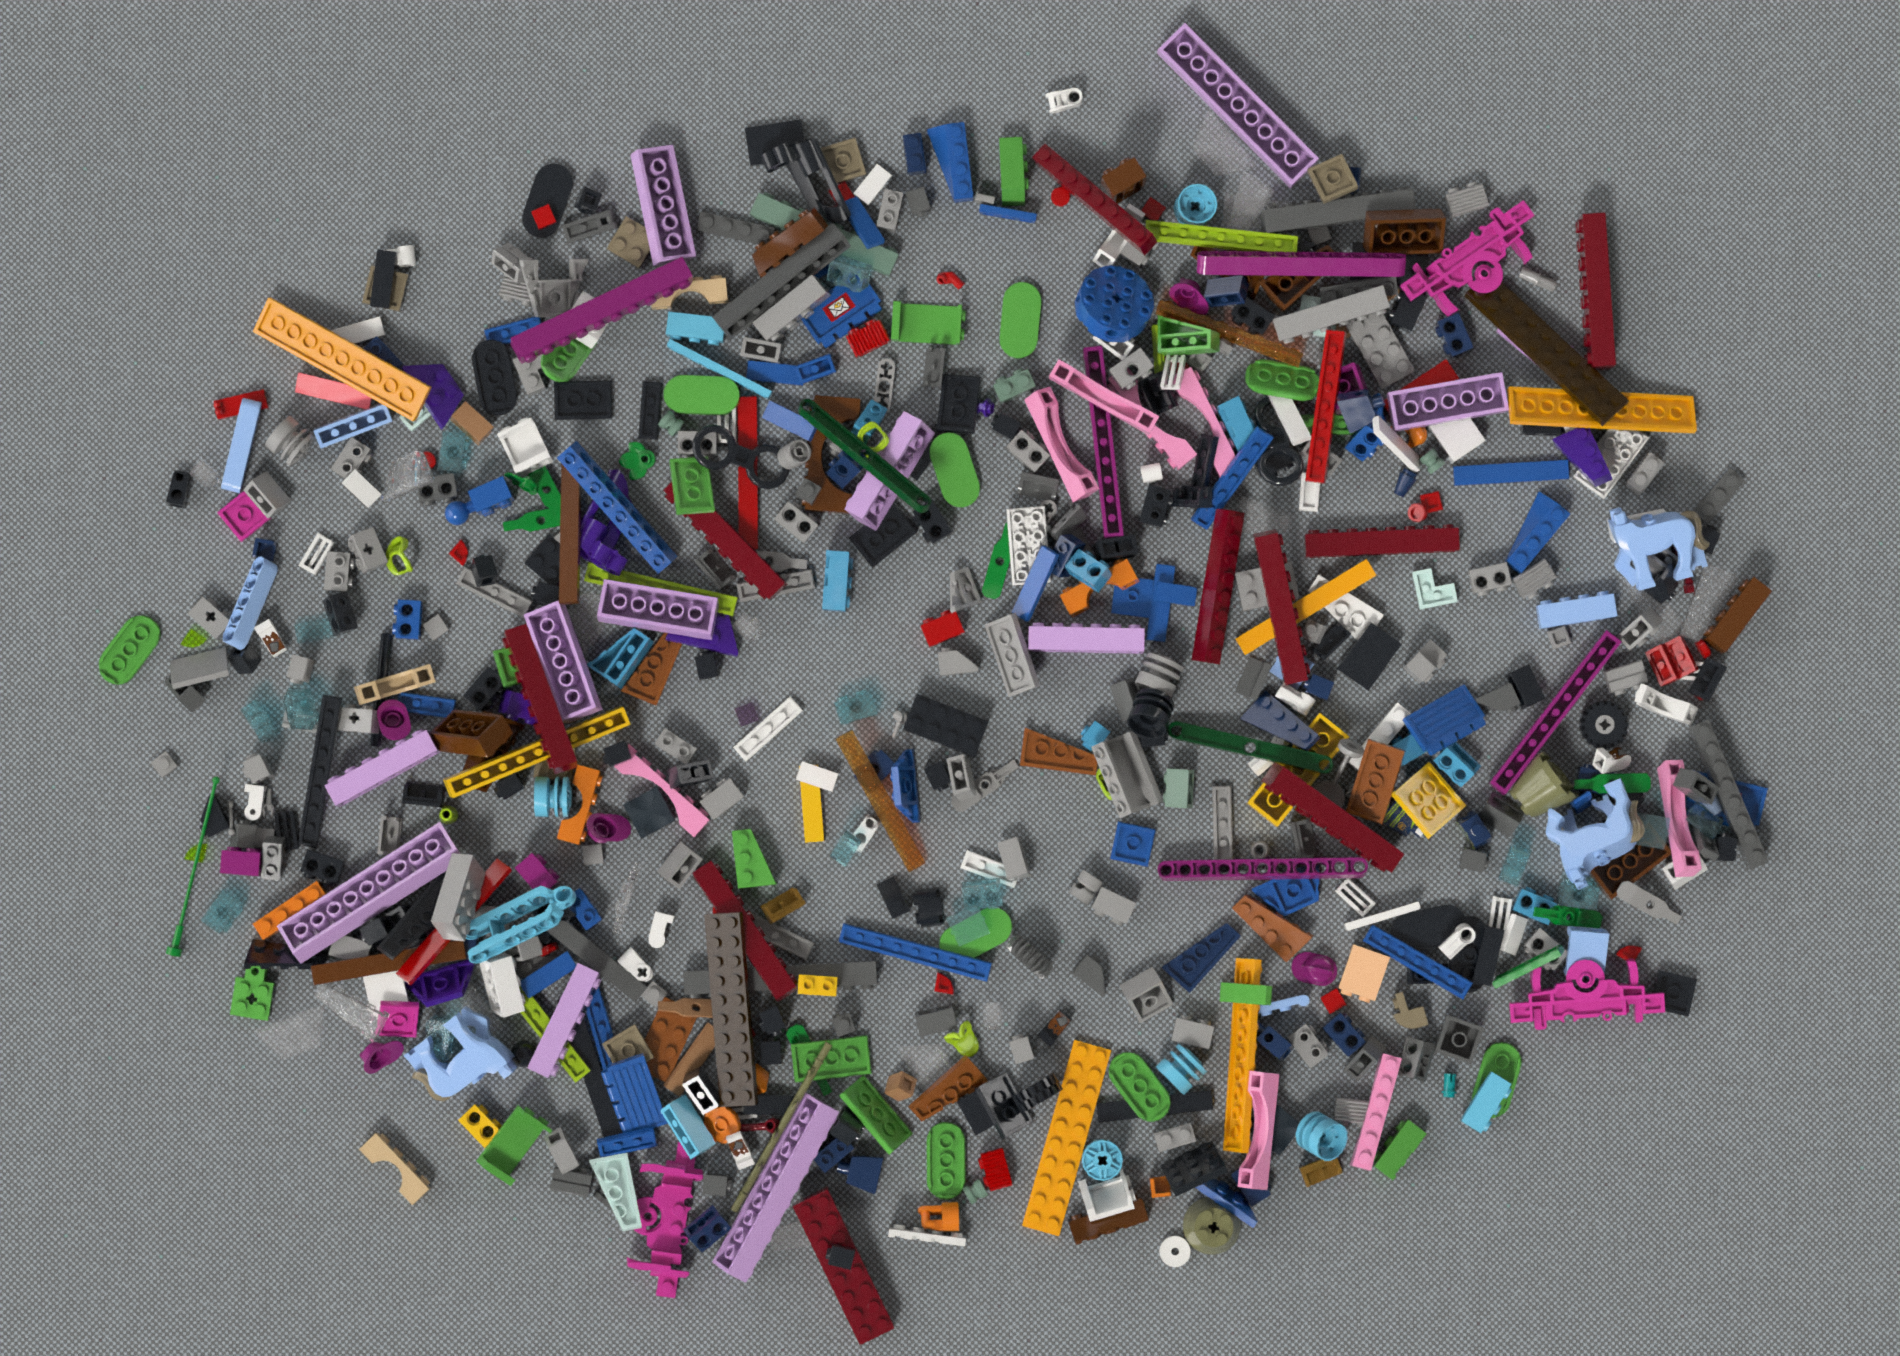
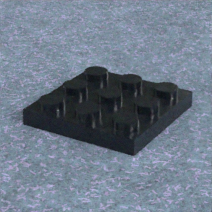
(1193, 1168)

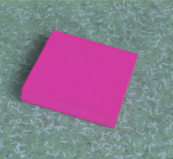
(243, 516)
(402, 1018)

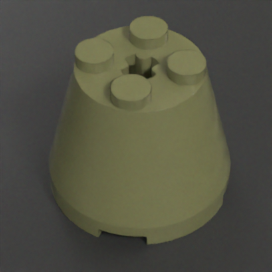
(1542, 787)
(1199, 1236)

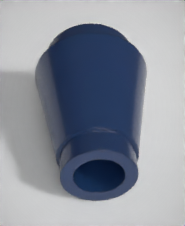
(1404, 482)

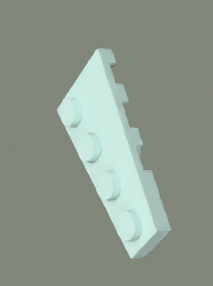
(617, 1184)

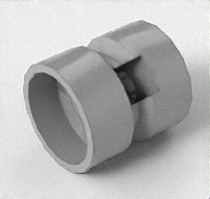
(794, 454)
(1085, 887)

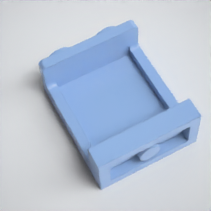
(1587, 944)

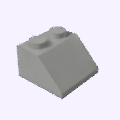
(1146, 994)

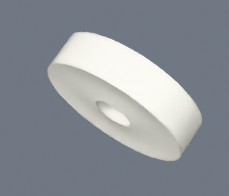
(1174, 1242)

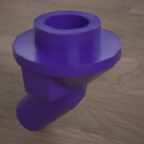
(986, 407)

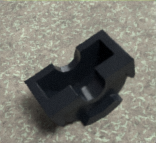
(929, 907)

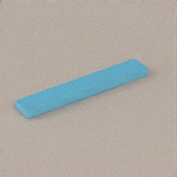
(719, 369)

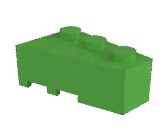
(1012, 171)
(1185, 338)
(749, 861)
(1398, 1148)

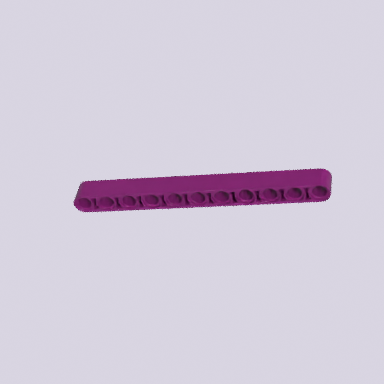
(1301, 263)
(1253, 864)

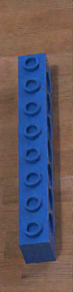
(617, 507)

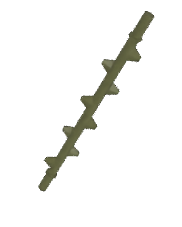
(781, 1127)

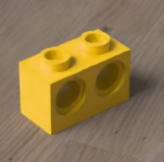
(817, 985)
(477, 1129)

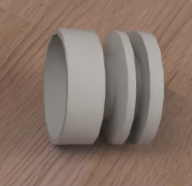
(286, 438)
(1159, 673)

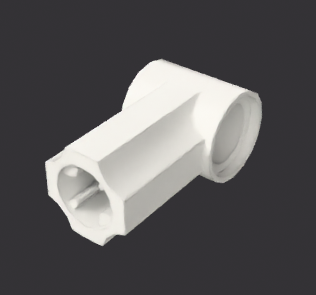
(405, 256)
(1151, 473)
(1298, 701)
(1455, 942)

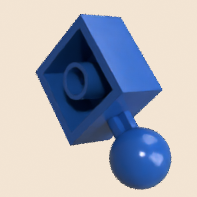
(483, 501)

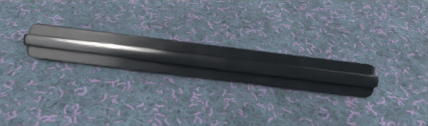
(382, 672)

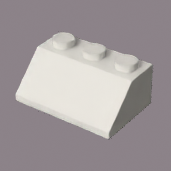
(502, 985)

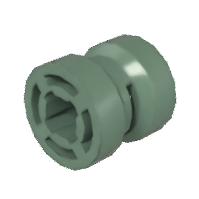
(671, 424)
(1432, 461)
(975, 1191)

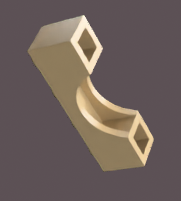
(712, 289)
(394, 684)
(412, 1185)

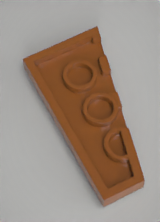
(653, 672)
(1051, 754)
(1276, 931)
(955, 1083)

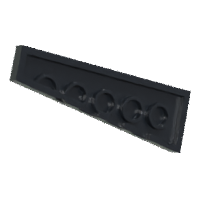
(414, 922)

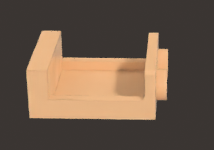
(1363, 973)

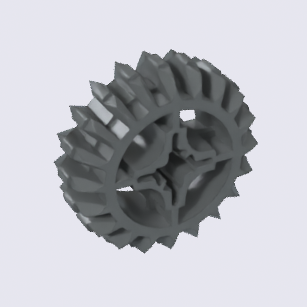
(1029, 956)

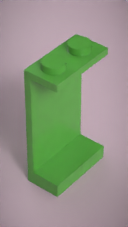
(927, 323)
(512, 1143)

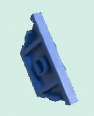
(905, 786)
(1289, 894)
(1230, 1200)

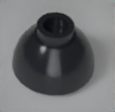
(523, 1053)

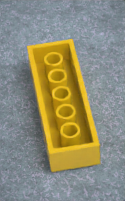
(1269, 804)

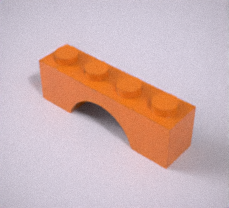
(1077, 598)
(573, 829)
(268, 924)

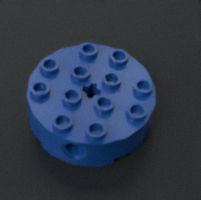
(1114, 303)

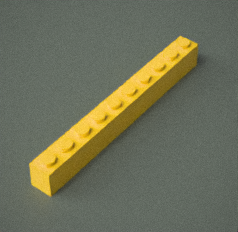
(532, 753)

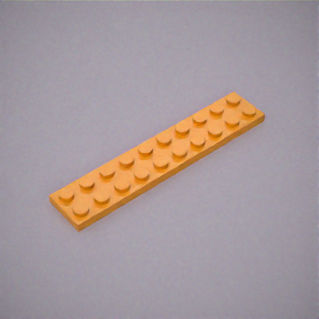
(342, 359)
(1641, 413)
(1241, 1061)
(1066, 1138)

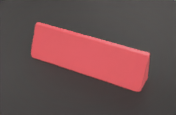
(331, 391)

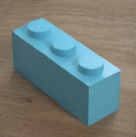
(693, 328)
(1486, 1102)
(688, 1126)

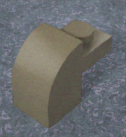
(1407, 1018)

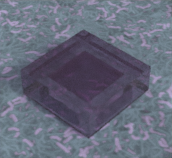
(746, 714)

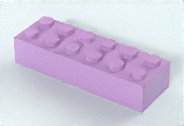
(663, 204)
(1447, 402)
(903, 452)
(658, 609)
(1086, 639)
(563, 662)
(382, 768)
(564, 1020)

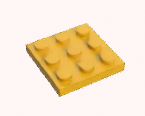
(1428, 800)

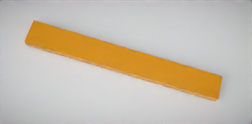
(1310, 603)

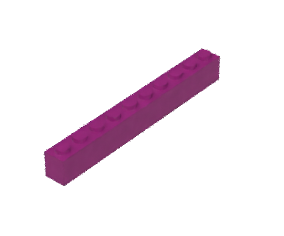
(601, 310)
(1103, 449)
(1554, 712)

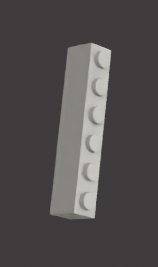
(1331, 313)

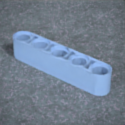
(241, 445)
(250, 603)

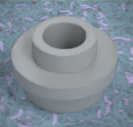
(1255, 855)

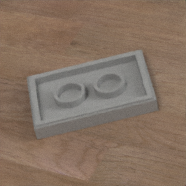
(199, 668)

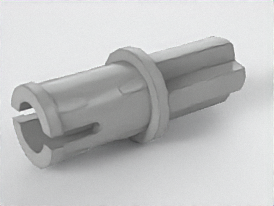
(1537, 279)

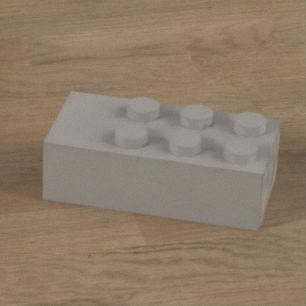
(791, 309)
(458, 897)

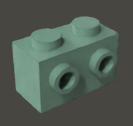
(1014, 386)
(1179, 788)

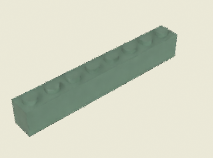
(779, 213)

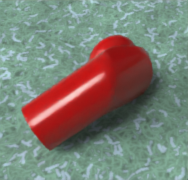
(950, 278)

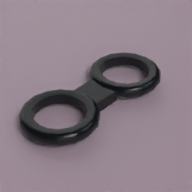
(1278, 445)
(737, 456)

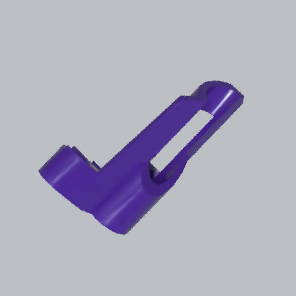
(598, 540)

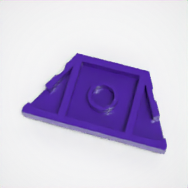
(444, 394)
(722, 641)
(442, 983)

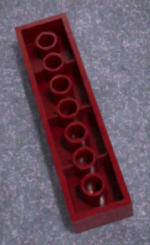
(1596, 291)
(1330, 816)
(852, 1287)

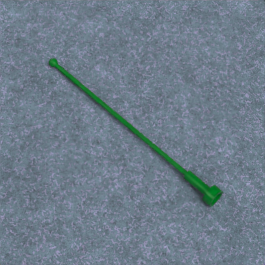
(174, 949)

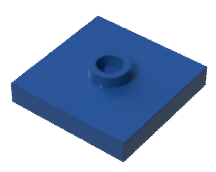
(1133, 600)
(1132, 844)

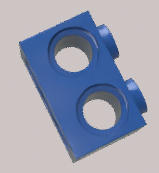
(1365, 437)
(413, 619)
(586, 911)

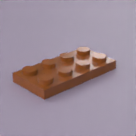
(1375, 781)
(666, 1041)

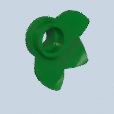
(634, 460)
(527, 484)

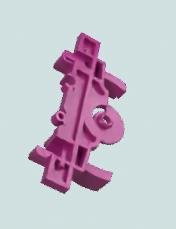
(1457, 267)
(1605, 998)
(666, 1236)

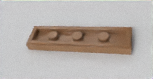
(692, 1059)

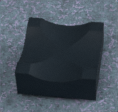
(649, 812)
(1284, 1130)

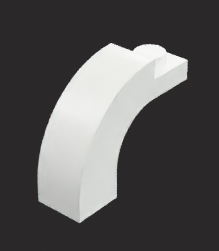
(1115, 243)
(1665, 705)

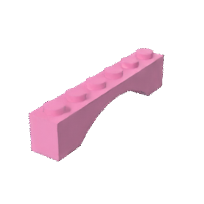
(1195, 394)
(1102, 397)
(1045, 412)
(1176, 449)
(689, 816)
(1683, 850)
(1376, 1112)
(1256, 1166)

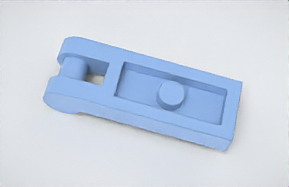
(1284, 1004)

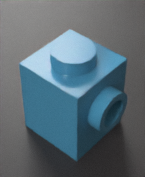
(1093, 735)

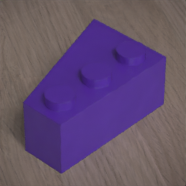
(1584, 454)
(515, 707)

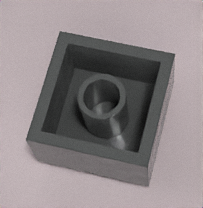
(1458, 1039)

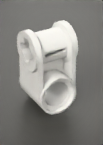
(1062, 99)
(634, 963)

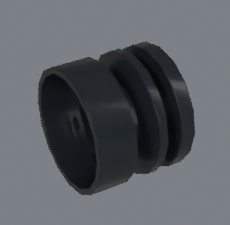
(1150, 713)

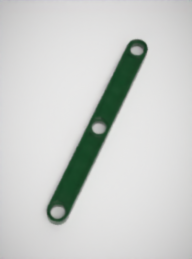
(874, 464)
(1264, 750)

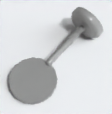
(1330, 788)

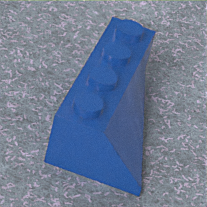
(952, 153)
(1539, 526)

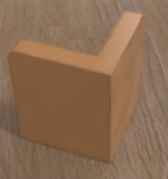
(900, 1086)

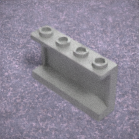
(1127, 774)

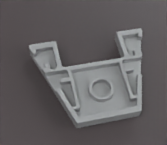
(552, 296)

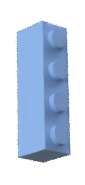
(352, 425)
(1576, 611)

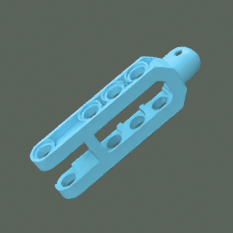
(494, 921)

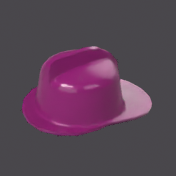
(1188, 295)
(393, 720)
(608, 827)
(1314, 968)
(379, 1055)

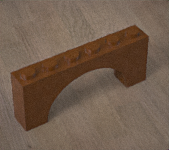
(830, 498)

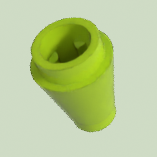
(453, 815)

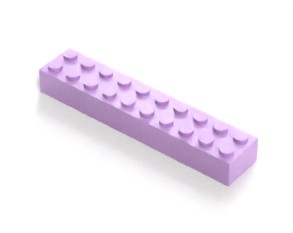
(1237, 105)
(368, 893)
(775, 1187)

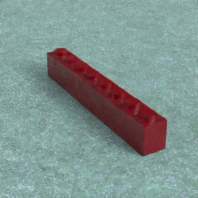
(1094, 199)
(1381, 542)
(737, 549)
(1217, 586)
(1280, 606)
(540, 699)
(757, 949)

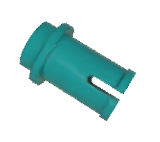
(1449, 1086)

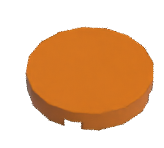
(721, 1123)

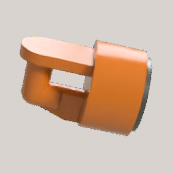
(949, 1213)

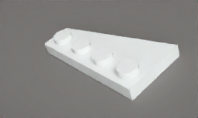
(1349, 610)
(918, 1233)

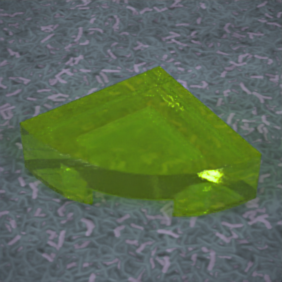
(193, 639)
(190, 855)

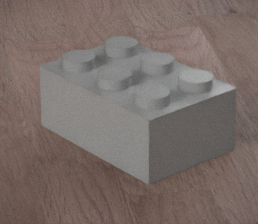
(1251, 588)

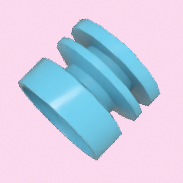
(1198, 195)
(552, 796)
(1181, 1069)
(1321, 1136)
(1102, 1148)

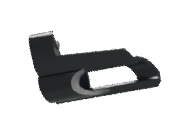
(802, 160)

